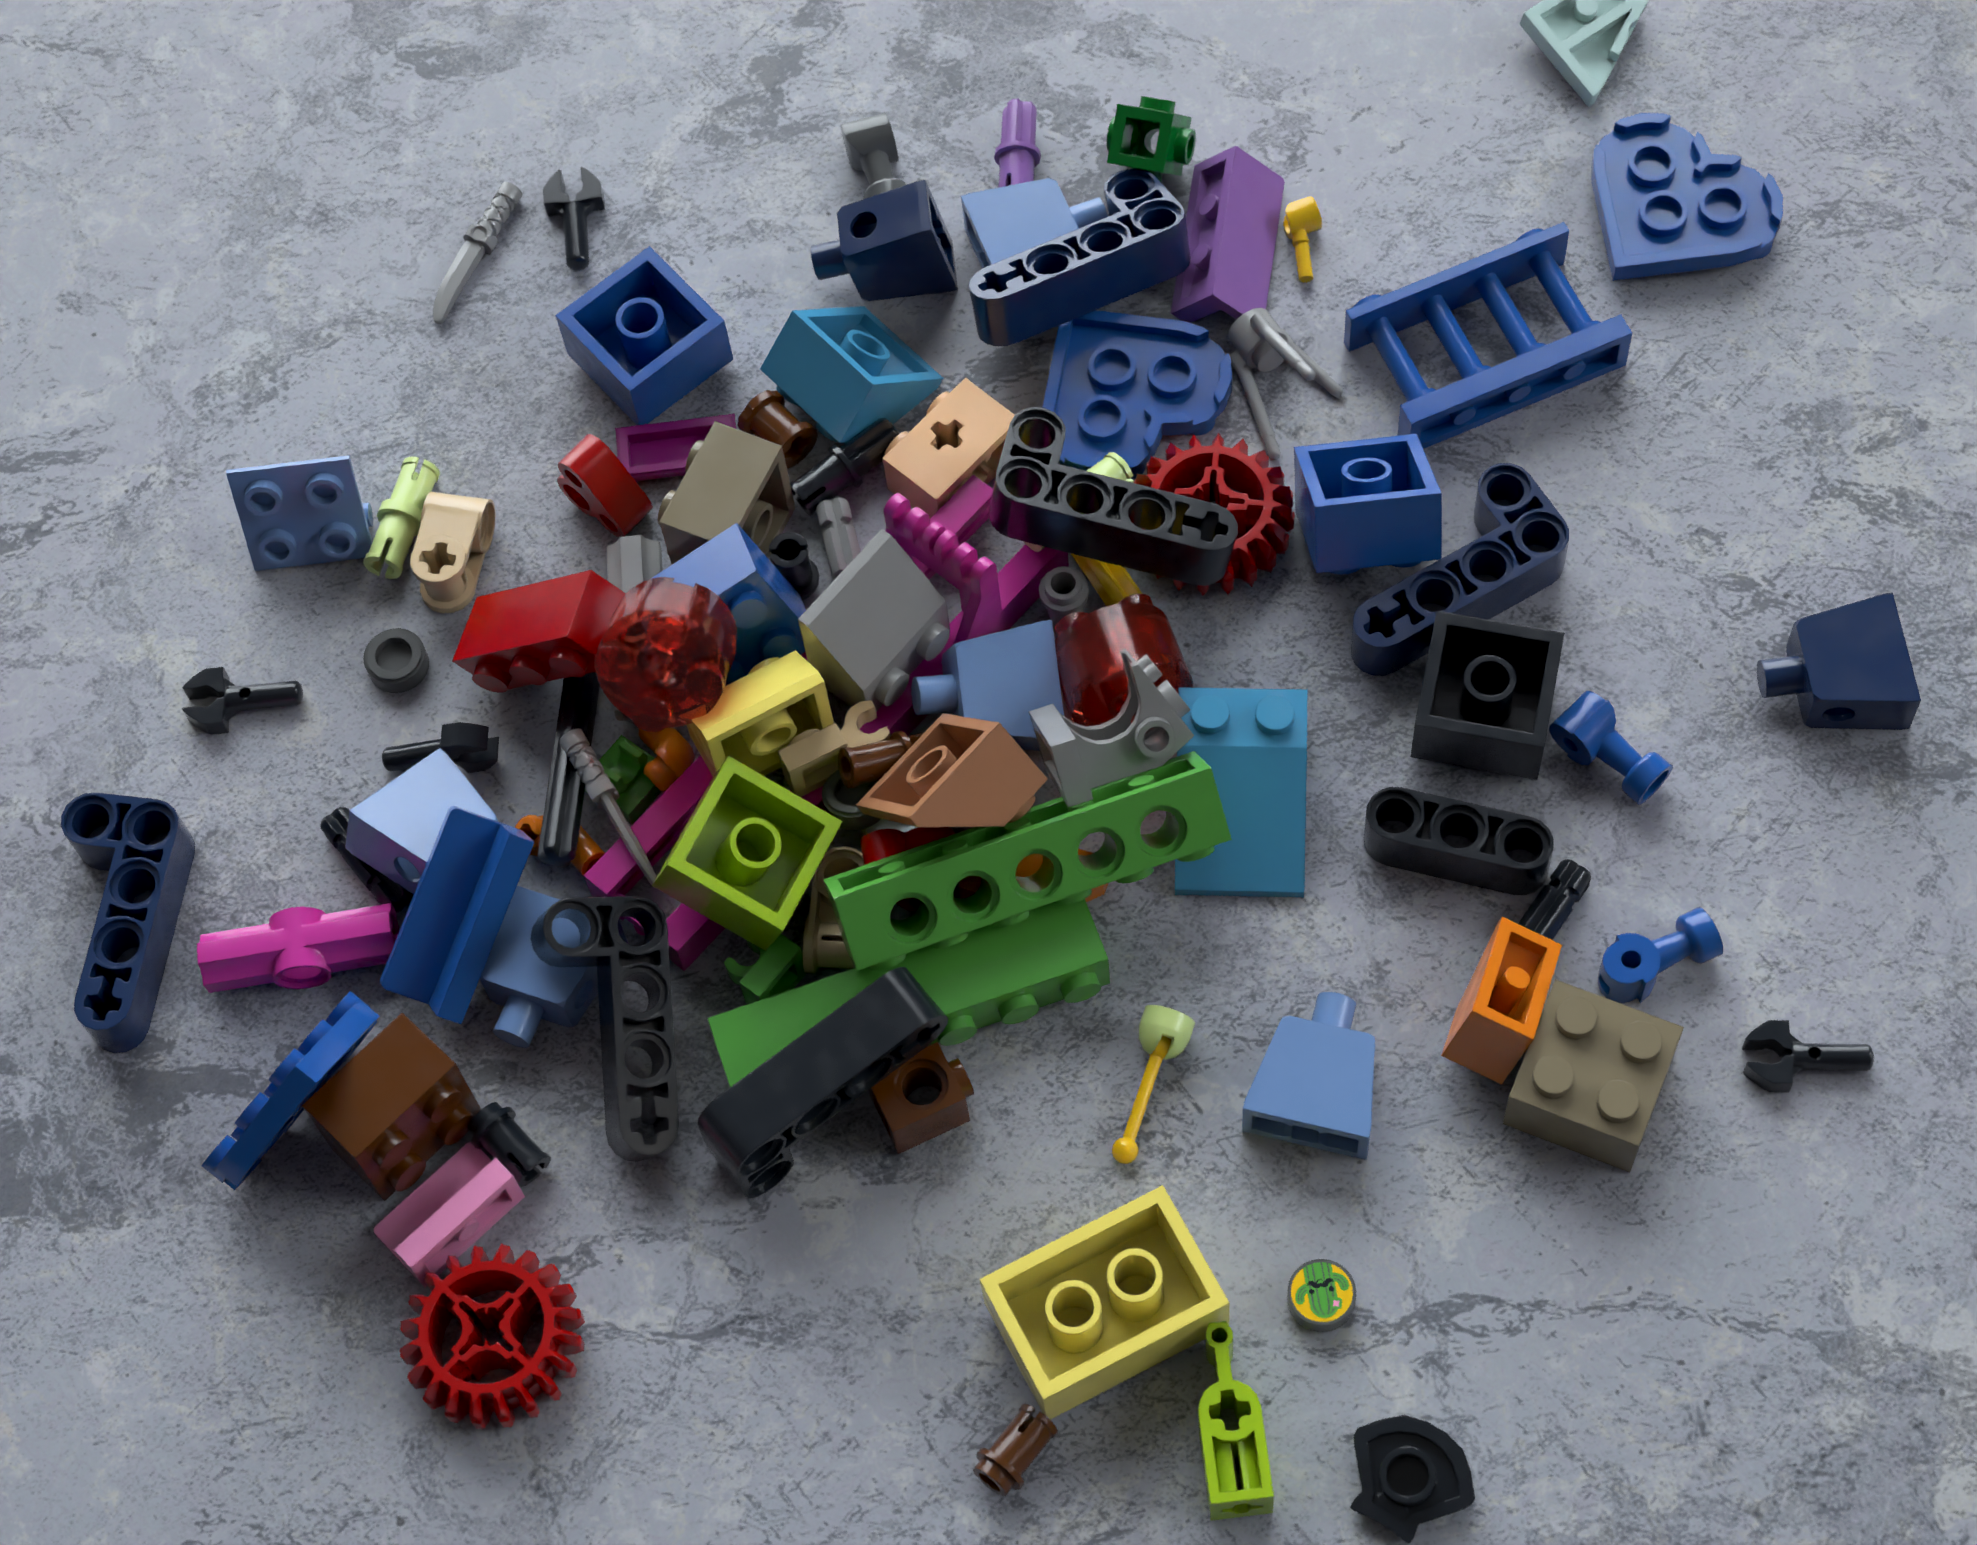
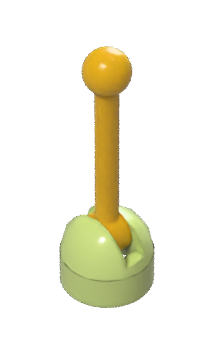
(1163, 1036)

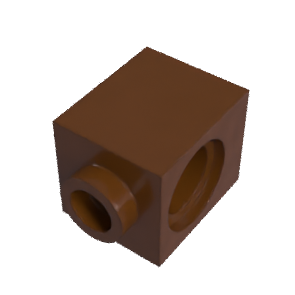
(915, 1124)

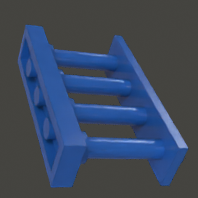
(1487, 390)

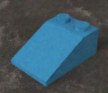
(1260, 769)

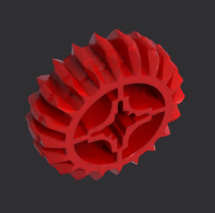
(1262, 519)
(474, 1357)

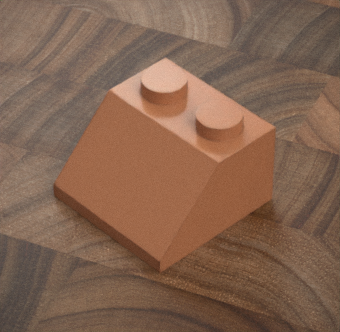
(957, 777)

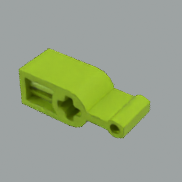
(1222, 1446)

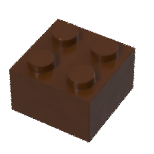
(393, 1107)

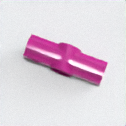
(297, 948)

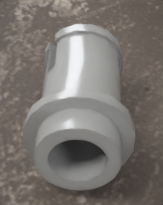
(1063, 593)

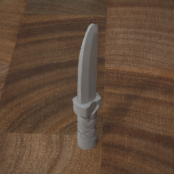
(478, 240)
(603, 794)

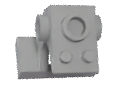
(1103, 753)

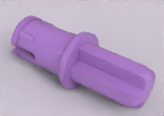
(1017, 152)

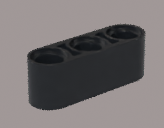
(1435, 817)

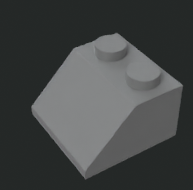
(875, 625)

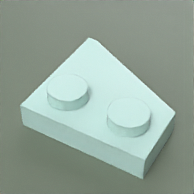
(1583, 38)

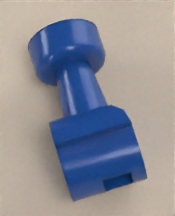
(1589, 733)
(1634, 961)

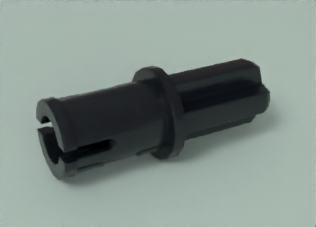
(844, 466)

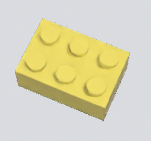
(1104, 1302)

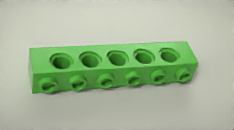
(931, 871)

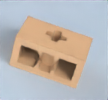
(948, 446)

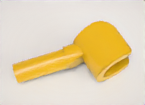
(1300, 219)

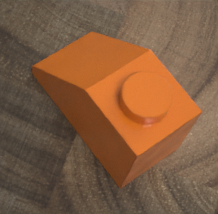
(1502, 1001)

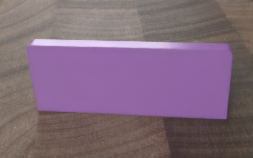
(1230, 236)

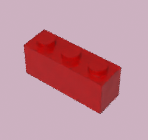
(537, 631)

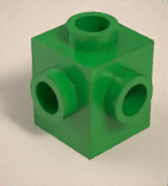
(1132, 131)

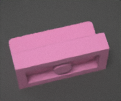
(449, 1212)

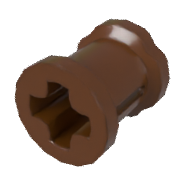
(771, 420)

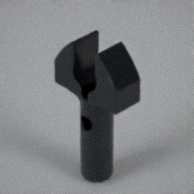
(574, 213)
(233, 698)
(463, 742)
(1799, 1056)

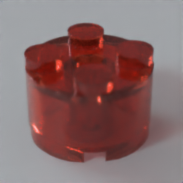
(666, 653)
(1090, 659)

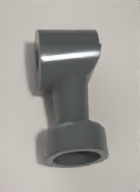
(872, 149)

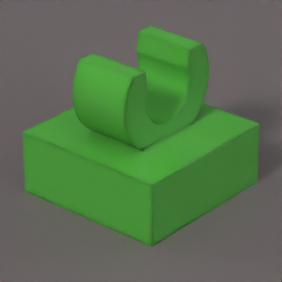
(625, 767)
(774, 972)

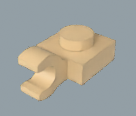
(814, 753)

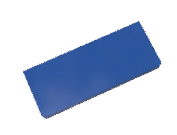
(456, 912)

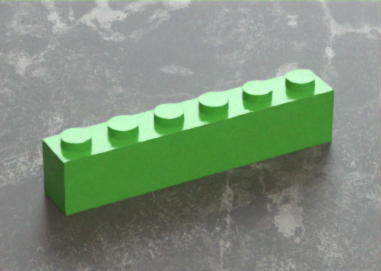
(975, 983)

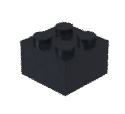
(1487, 695)

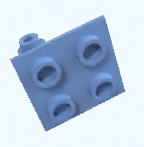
(301, 512)

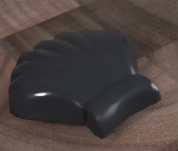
(1409, 1474)

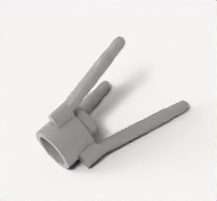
(1266, 346)

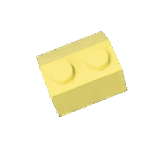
(763, 714)

